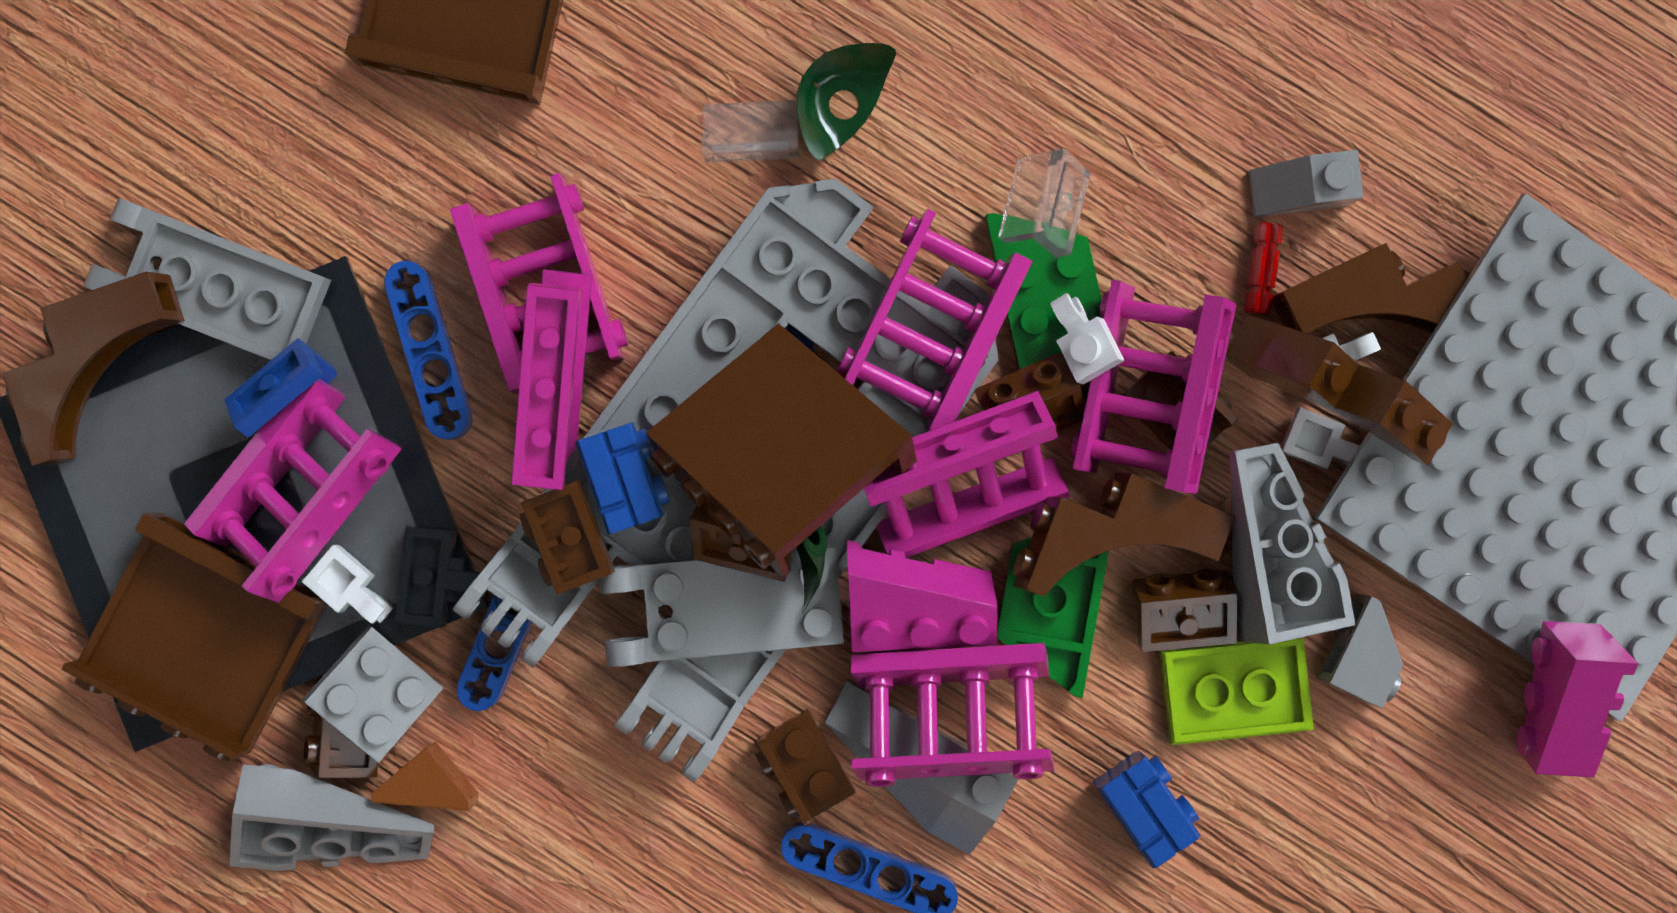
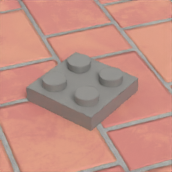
(373, 693)

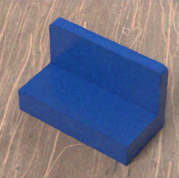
(276, 386)

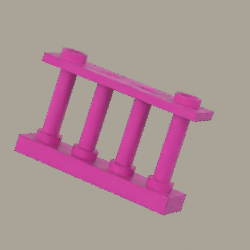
(492, 274)
(981, 320)
(551, 378)
(1189, 418)
(960, 448)
(260, 468)
(926, 672)

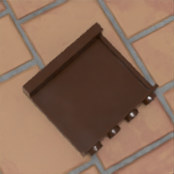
(461, 43)
(777, 445)
(193, 642)

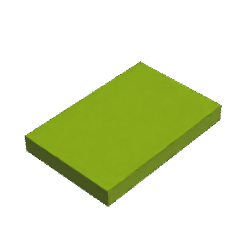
(1235, 691)

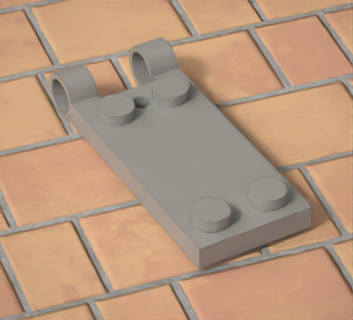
(221, 284)
(723, 610)

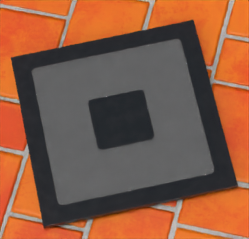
(163, 438)

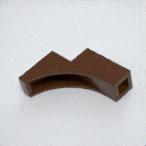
(1370, 288)
(86, 339)
(1334, 381)
(1132, 514)

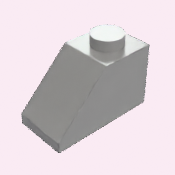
(1306, 184)
(1365, 656)

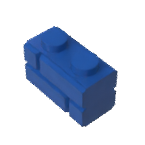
(622, 478)
(1147, 807)

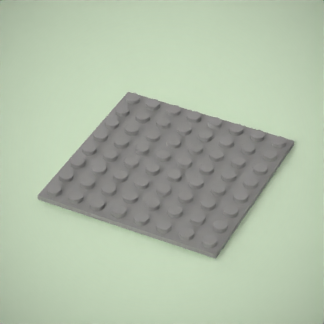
(1556, 454)

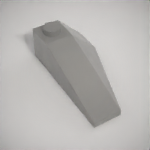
(1279, 555)
(948, 807)
(295, 818)

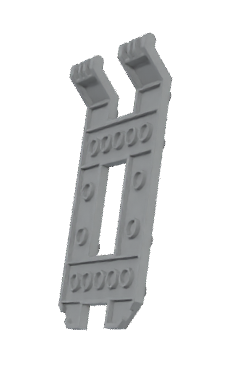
(777, 268)

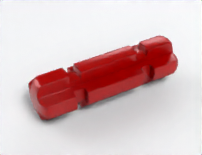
(1263, 268)

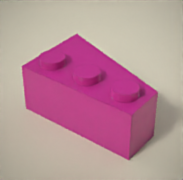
(917, 603)
(1571, 698)

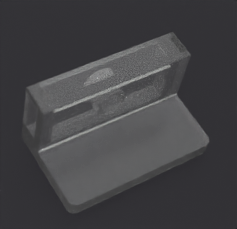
(750, 131)
(1046, 201)

